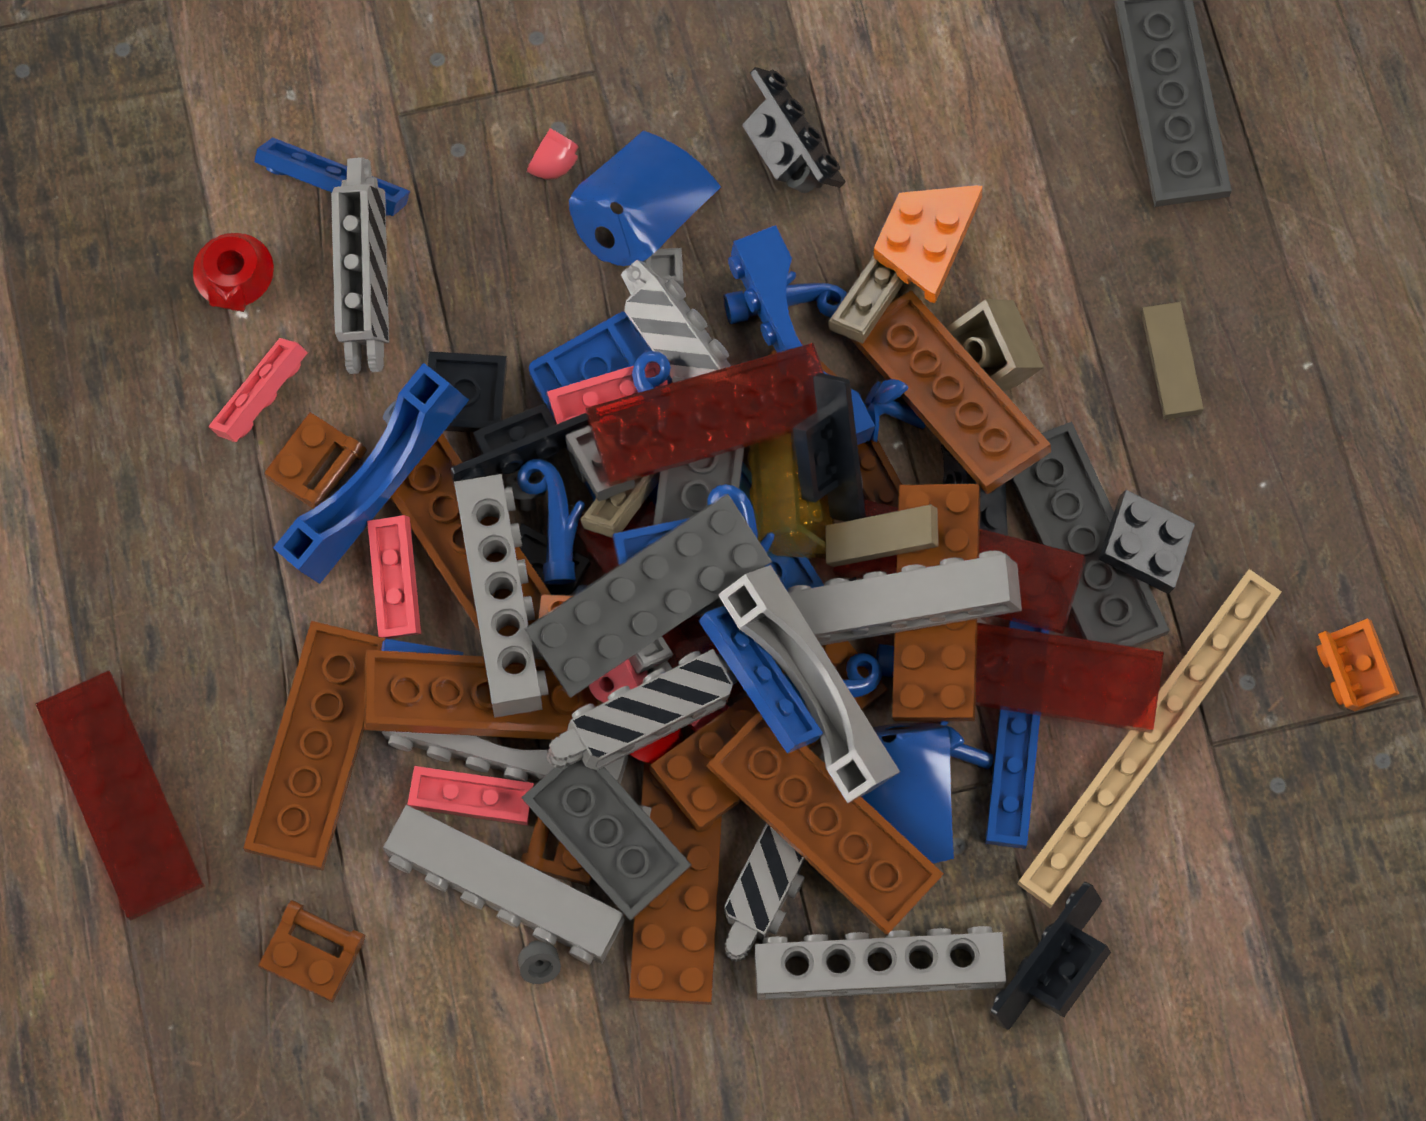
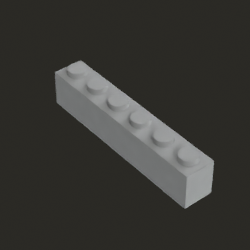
(910, 598)
(504, 885)

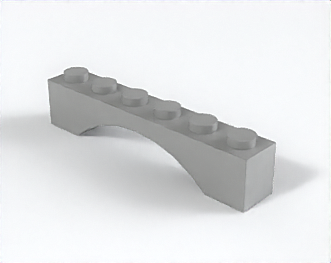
(849, 743)
(482, 754)

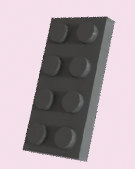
(607, 834)

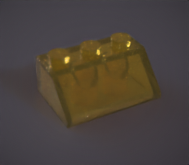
(779, 504)

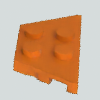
(926, 235)

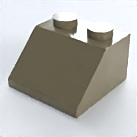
(998, 342)

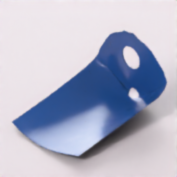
(658, 193)
(920, 794)

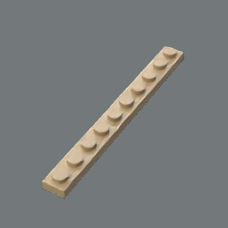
(1142, 750)

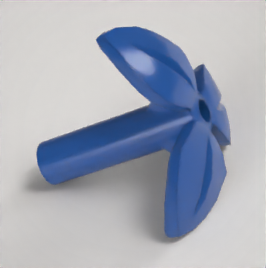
(881, 401)
(966, 752)

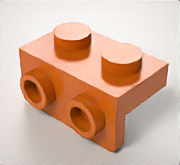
(1357, 665)

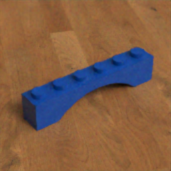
(763, 267)
(327, 531)

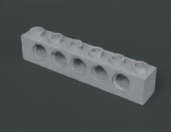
(482, 499)
(776, 982)

